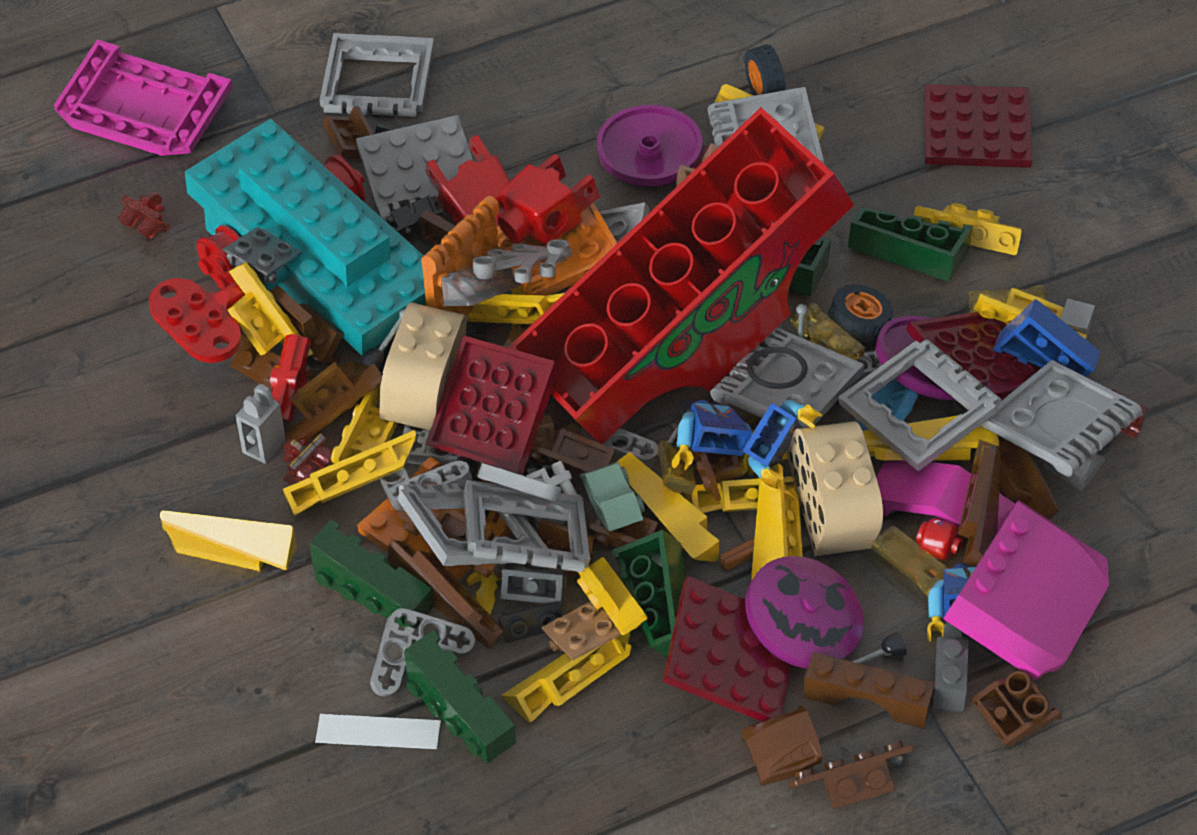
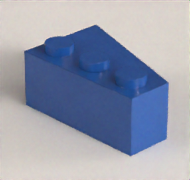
(1042, 336)

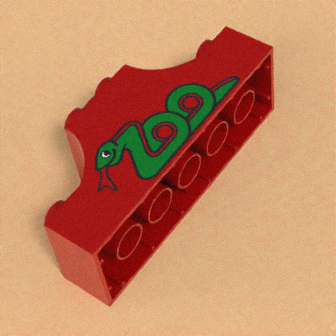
(690, 279)

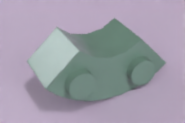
(612, 496)

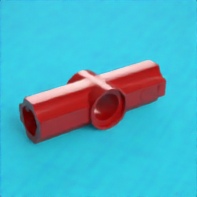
(290, 373)

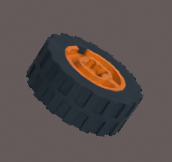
(764, 70)
(860, 311)

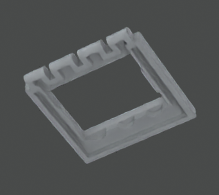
(377, 48)
(898, 434)
(494, 497)
(418, 501)

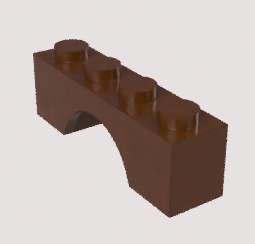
(835, 679)

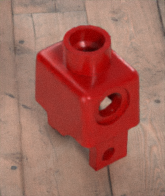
(471, 183)
(542, 205)

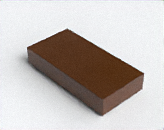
(299, 317)

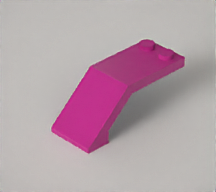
(933, 490)

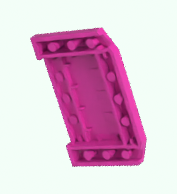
(140, 101)
(1031, 593)

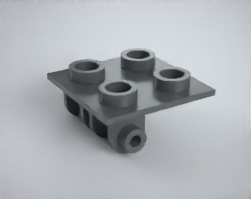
(262, 253)

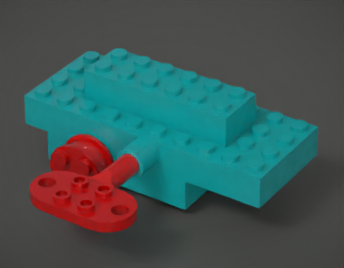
(350, 261)

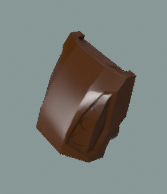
(1015, 707)
(783, 745)

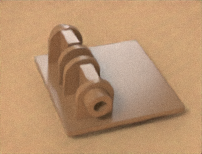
(581, 631)

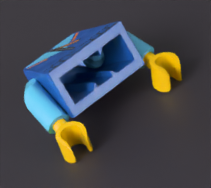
(712, 430)
(773, 437)
(944, 594)

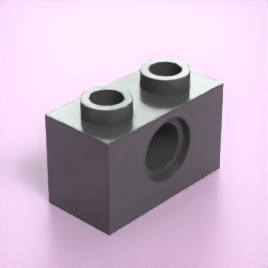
(533, 583)

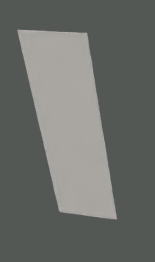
(378, 731)

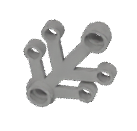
(527, 257)

